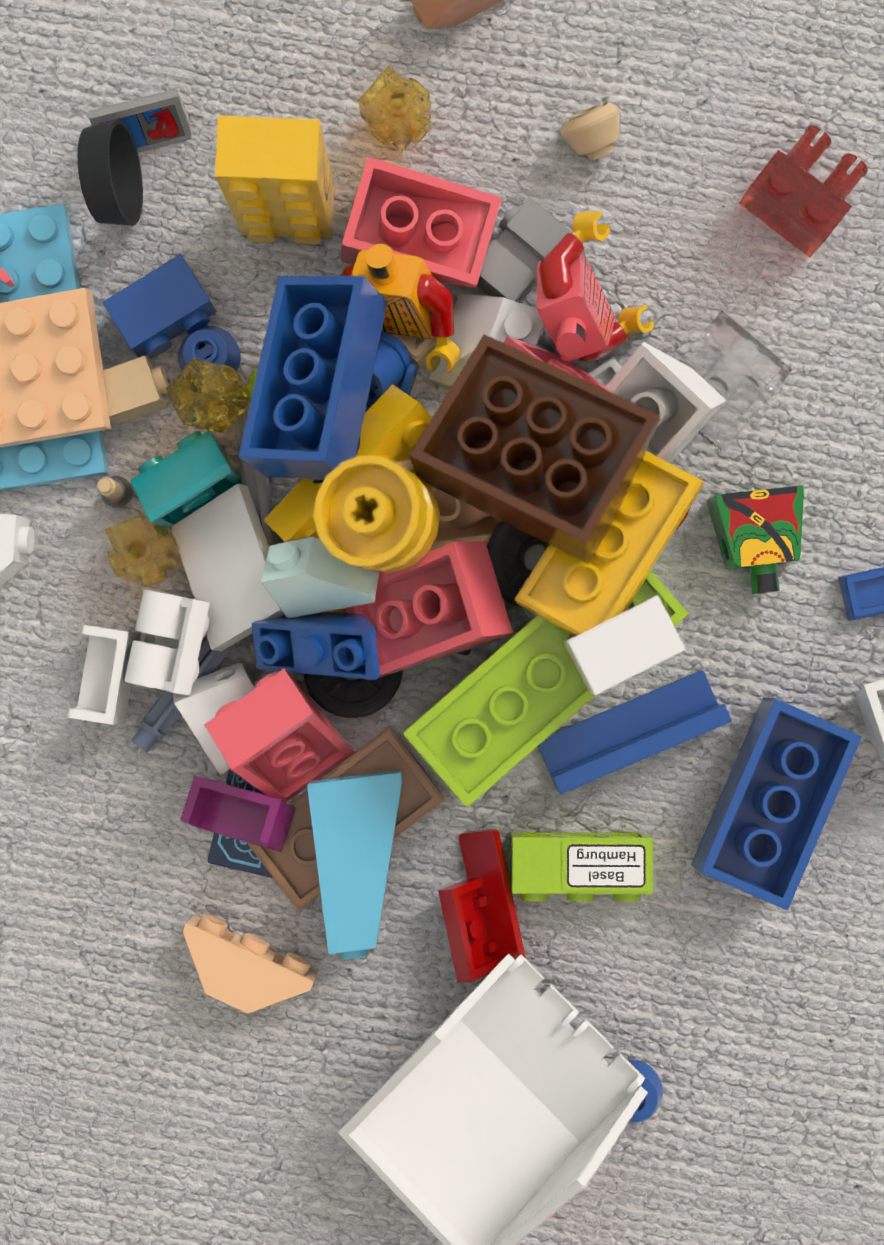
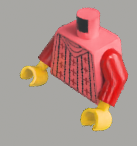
(574, 302)

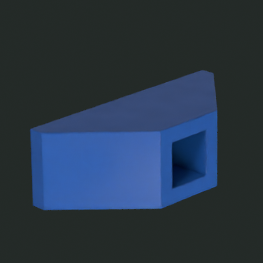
(318, 645)

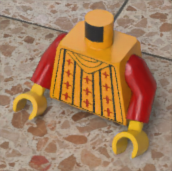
(415, 300)

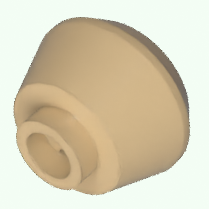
(593, 130)

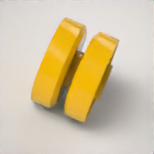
(376, 514)

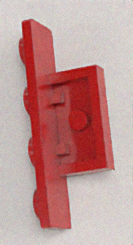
(481, 909)

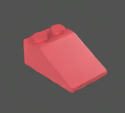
(423, 219)
(436, 607)
(278, 737)

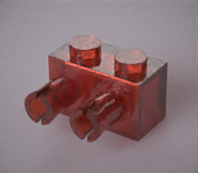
(796, 201)

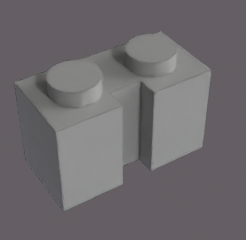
(513, 258)

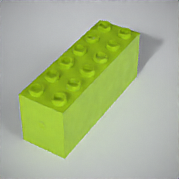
(510, 703)

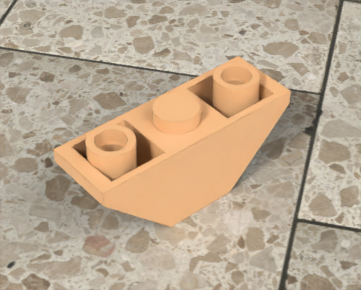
(243, 968)

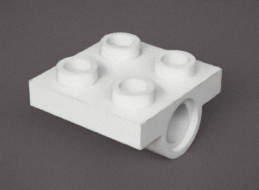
(168, 642)

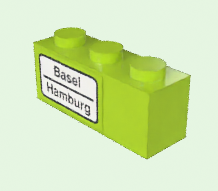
(581, 865)

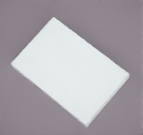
(225, 564)

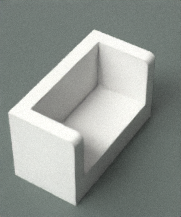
(624, 645)
(103, 688)

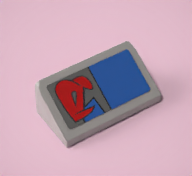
(151, 119)

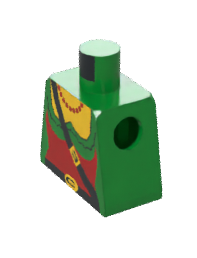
(759, 531)

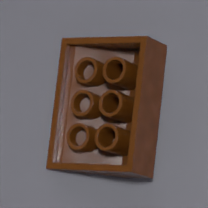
(535, 447)

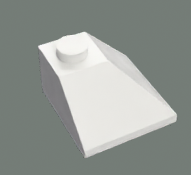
(489, 316)

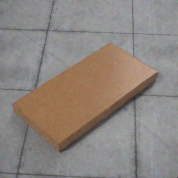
(297, 865)

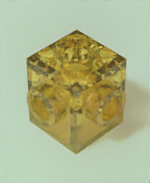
(396, 109)
(208, 395)
(130, 539)

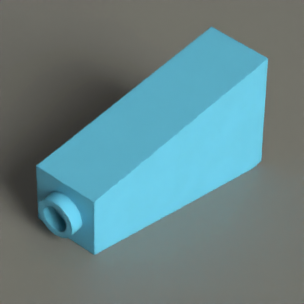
(353, 849)

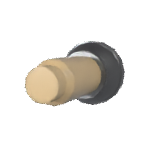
(115, 491)

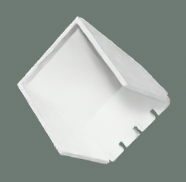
(497, 1112)

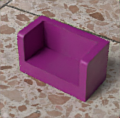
(238, 813)

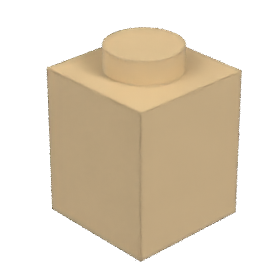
(134, 389)

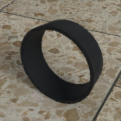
(110, 173)

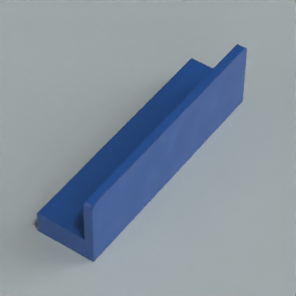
(632, 731)

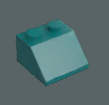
(185, 479)

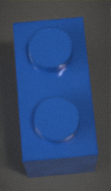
(160, 308)

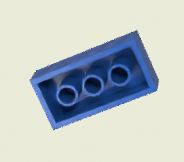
(313, 376)
(776, 802)

